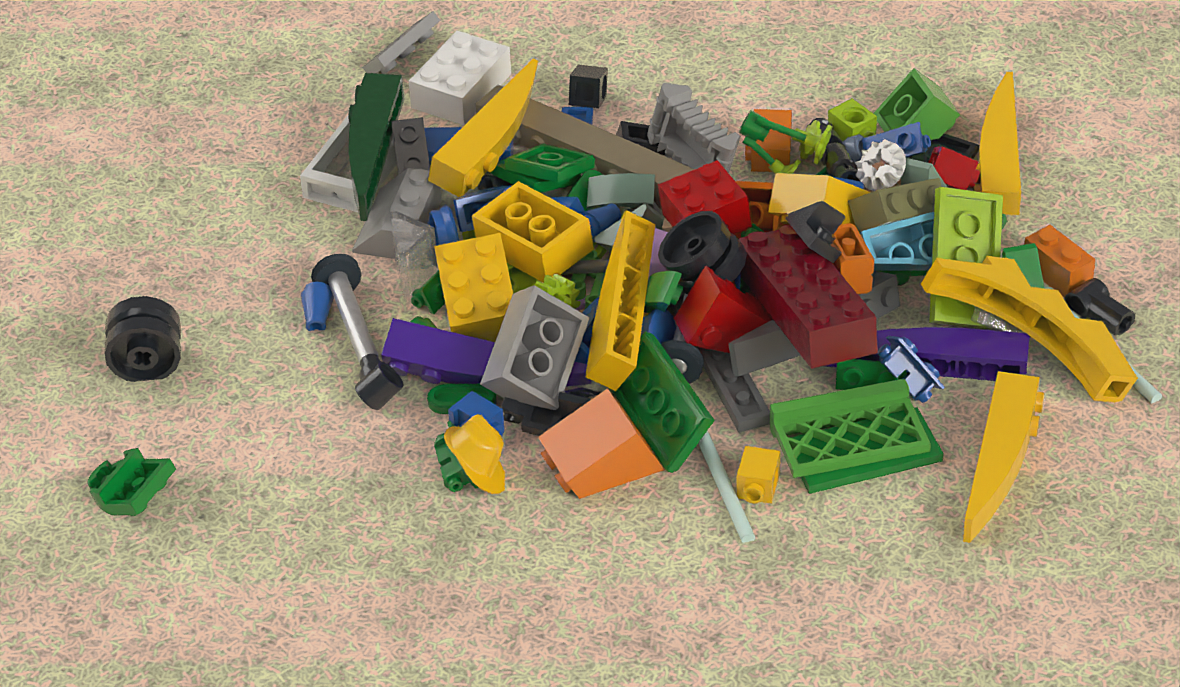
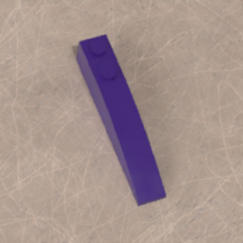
(963, 351)
(446, 355)

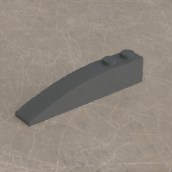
(770, 346)

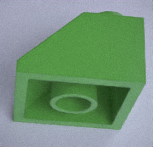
(918, 101)

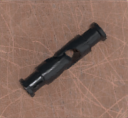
(836, 156)

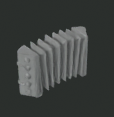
(688, 132)

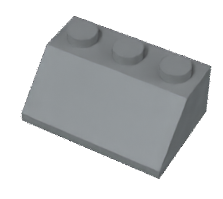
(406, 193)
(535, 349)

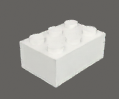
(459, 77)

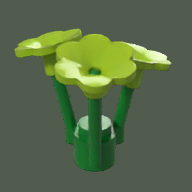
(757, 128)

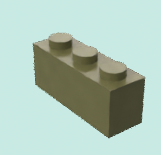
(894, 204)

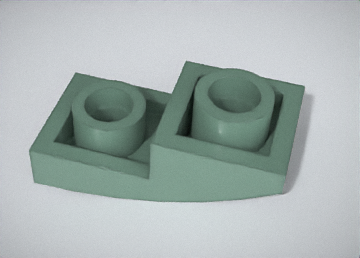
(621, 189)

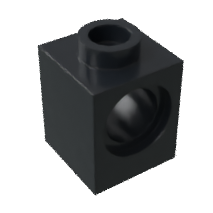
(588, 86)

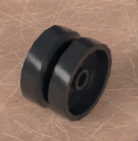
(701, 242)
(142, 339)

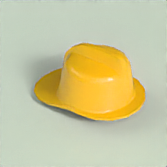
(478, 451)

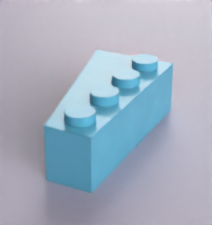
(902, 244)

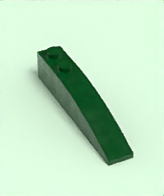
(370, 133)

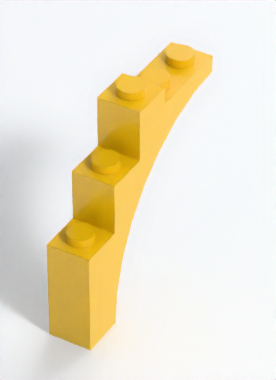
(1041, 313)

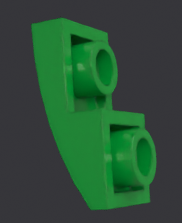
(662, 290)

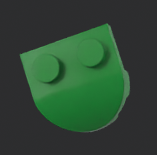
(129, 482)

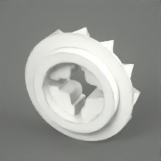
(886, 175)

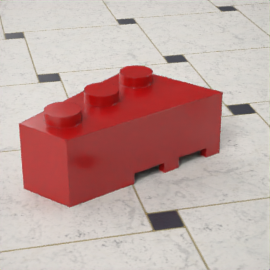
(718, 313)

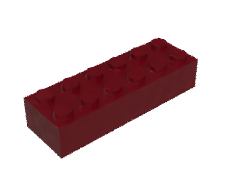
(808, 298)

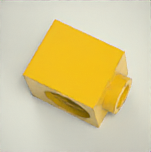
(758, 474)

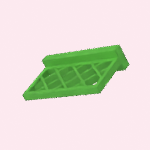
(841, 410)

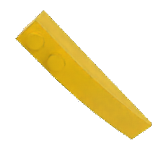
(484, 137)
(999, 149)
(621, 304)
(1003, 446)

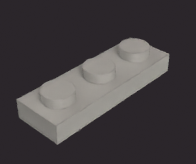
(402, 45)

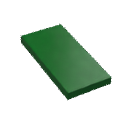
(663, 405)
(845, 476)

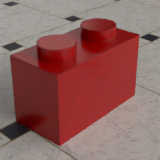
(954, 168)

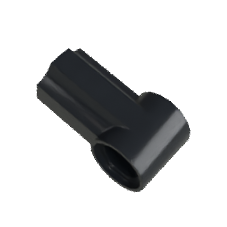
(1094, 301)

